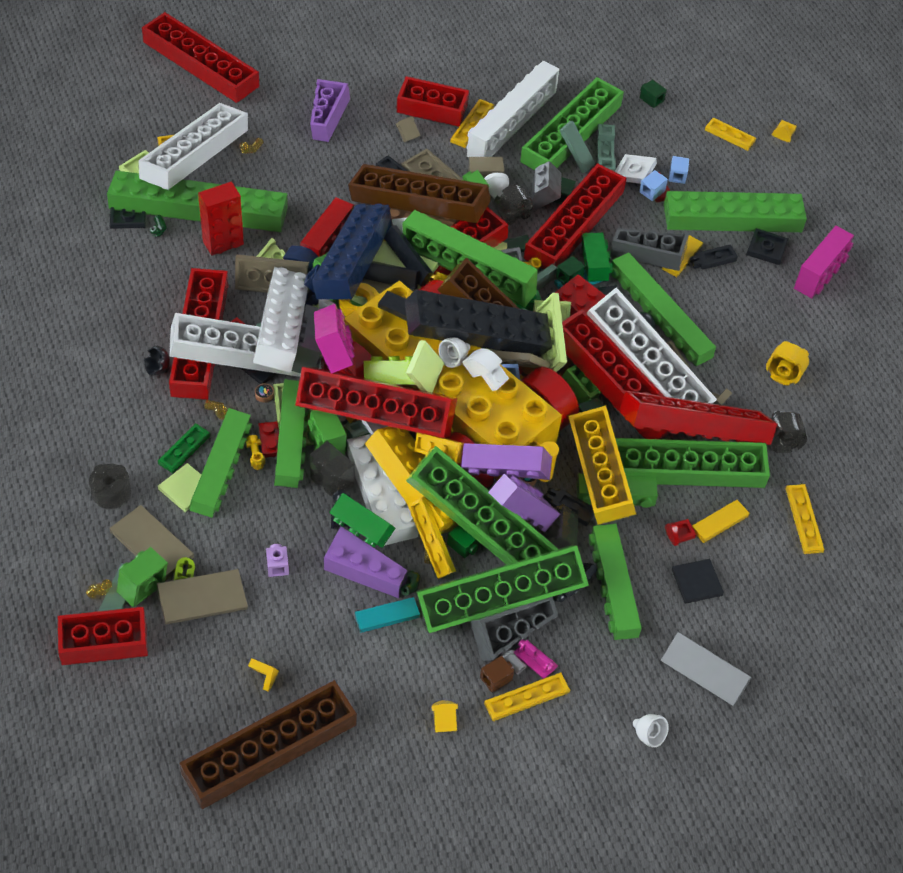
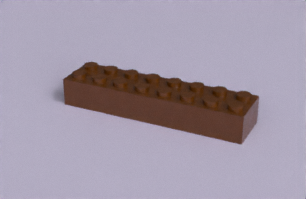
(420, 192)
(470, 283)
(268, 744)

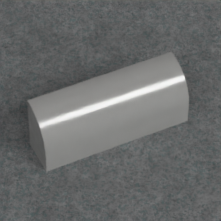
(706, 668)

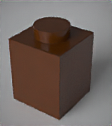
(497, 674)

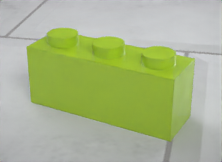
(388, 371)

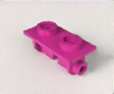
(535, 659)

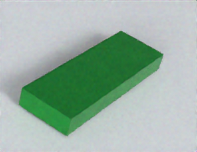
(184, 448)

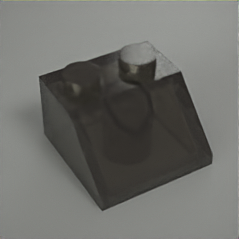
(563, 530)

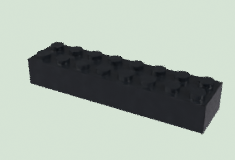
(477, 323)

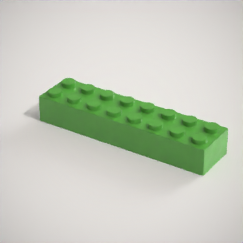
(586, 110)
(734, 211)
(450, 247)
(696, 462)
(476, 510)
(502, 588)

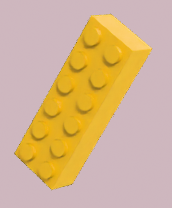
(395, 454)
(602, 465)

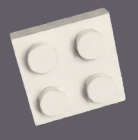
(636, 167)

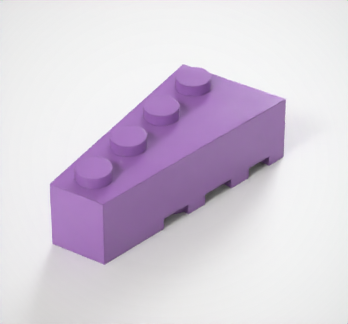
(328, 108)
(507, 459)
(524, 501)
(362, 563)

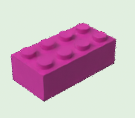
(824, 262)
(334, 338)

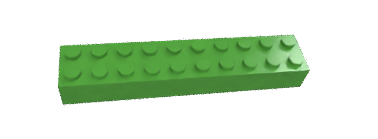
(259, 207)

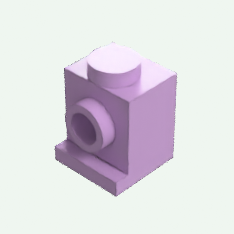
(277, 560)

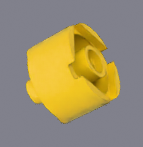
(787, 363)

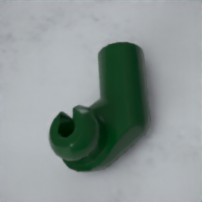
(160, 228)
(414, 578)

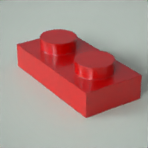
(269, 438)

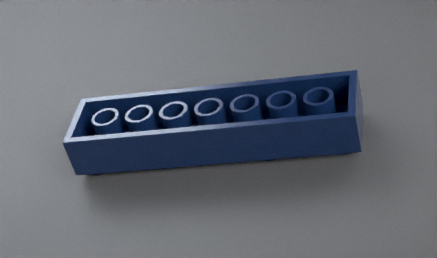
(352, 252)

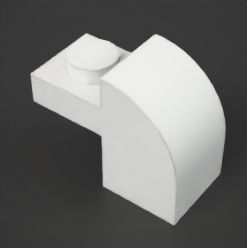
(486, 364)

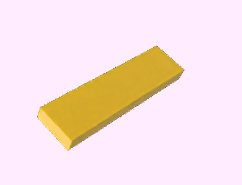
(478, 112)
(804, 519)
(431, 537)
(526, 696)

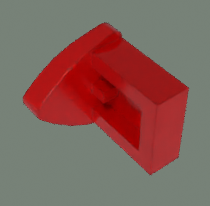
(680, 531)

